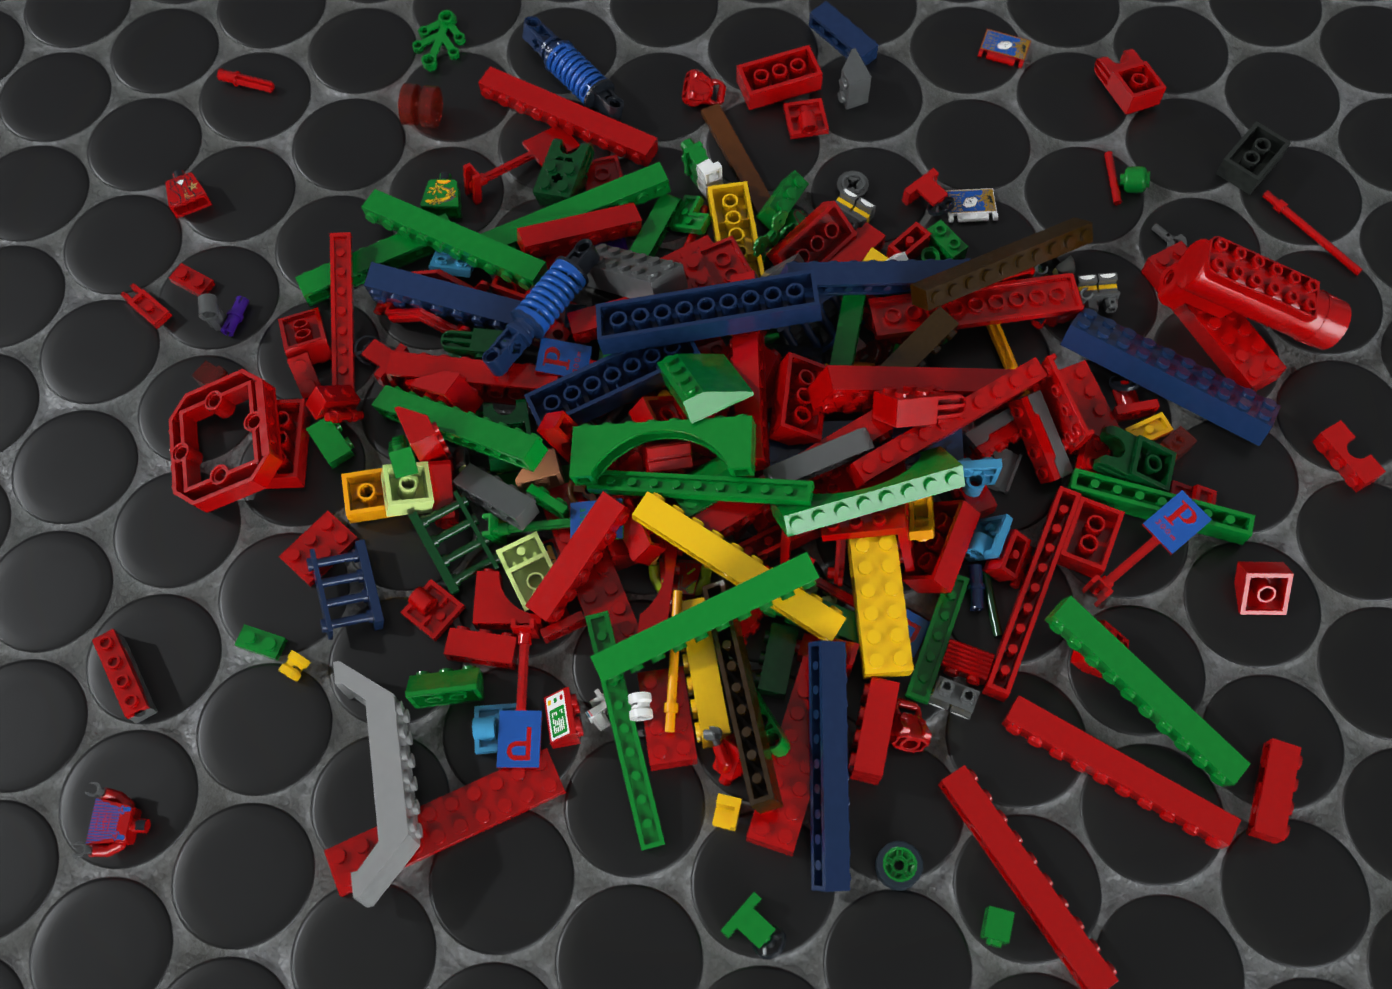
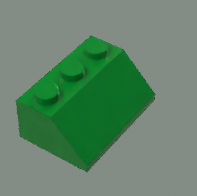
(714, 467)
(445, 687)

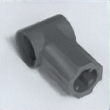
(210, 311)

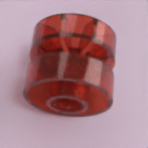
(420, 105)

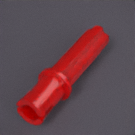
(245, 80)

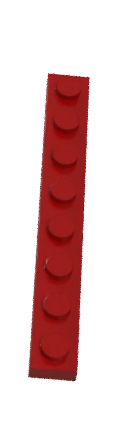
(342, 309)

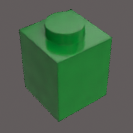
(997, 926)

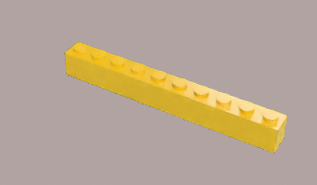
(732, 563)

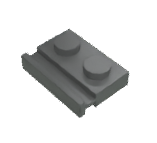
(1010, 463)

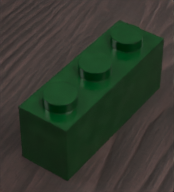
(776, 661)

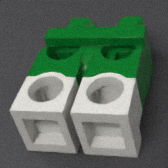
(700, 167)

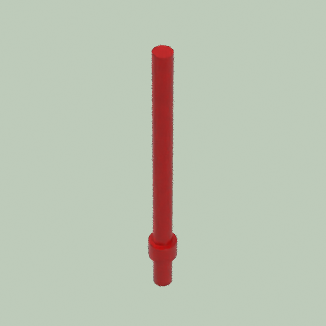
(1282, 207)

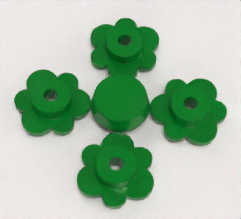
(772, 237)

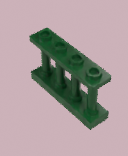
(443, 561)

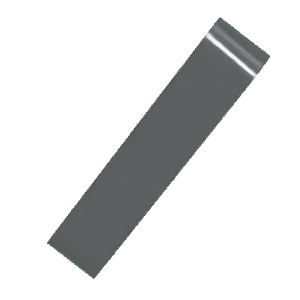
(823, 457)

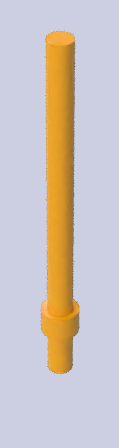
(671, 706)

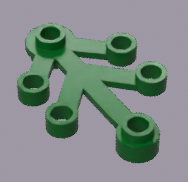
(445, 21)

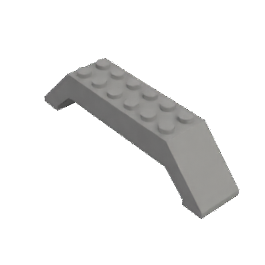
(392, 783)

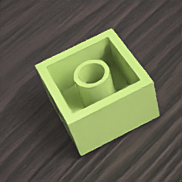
(407, 493)

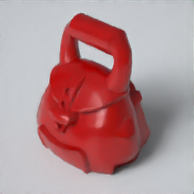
(699, 89)
(908, 730)

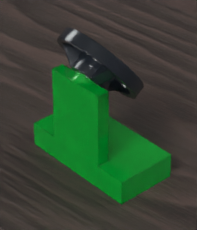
(755, 928)

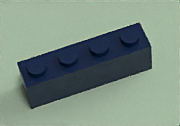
(842, 33)

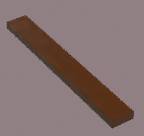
(736, 156)

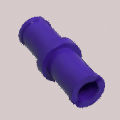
(234, 316)

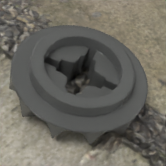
(852, 178)

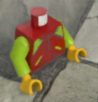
(691, 579)

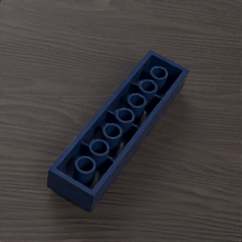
(439, 297)
(605, 383)

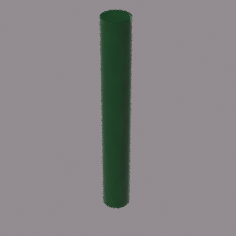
(992, 607)

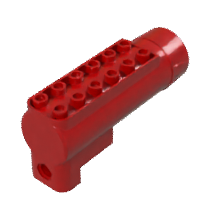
(1231, 278)

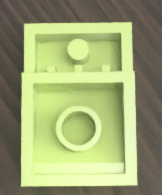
(525, 565)

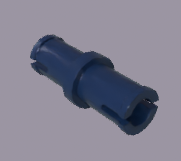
(976, 587)

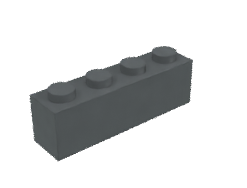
(496, 496)

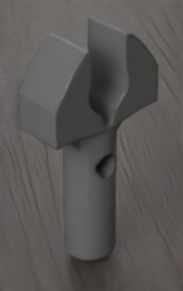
(1171, 240)

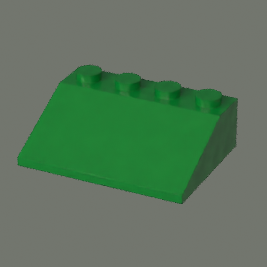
(703, 383)

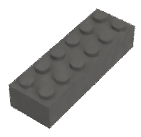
(635, 273)

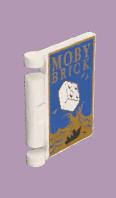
(972, 205)

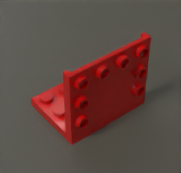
(1074, 403)
(880, 523)

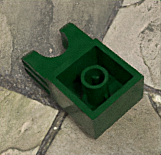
(563, 173)
(470, 344)
(518, 418)
(1135, 459)

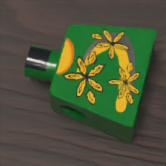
(442, 197)

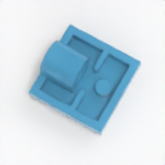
(450, 265)
(981, 471)
(988, 538)
(486, 726)

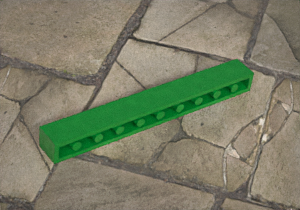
(634, 187)
(454, 240)
(467, 428)
(705, 616)
(1147, 692)

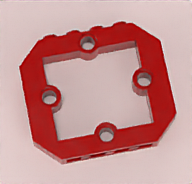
(221, 398)

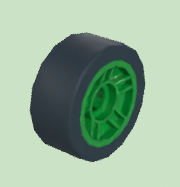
(893, 853)

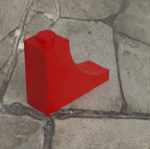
(493, 608)

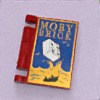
(1004, 48)

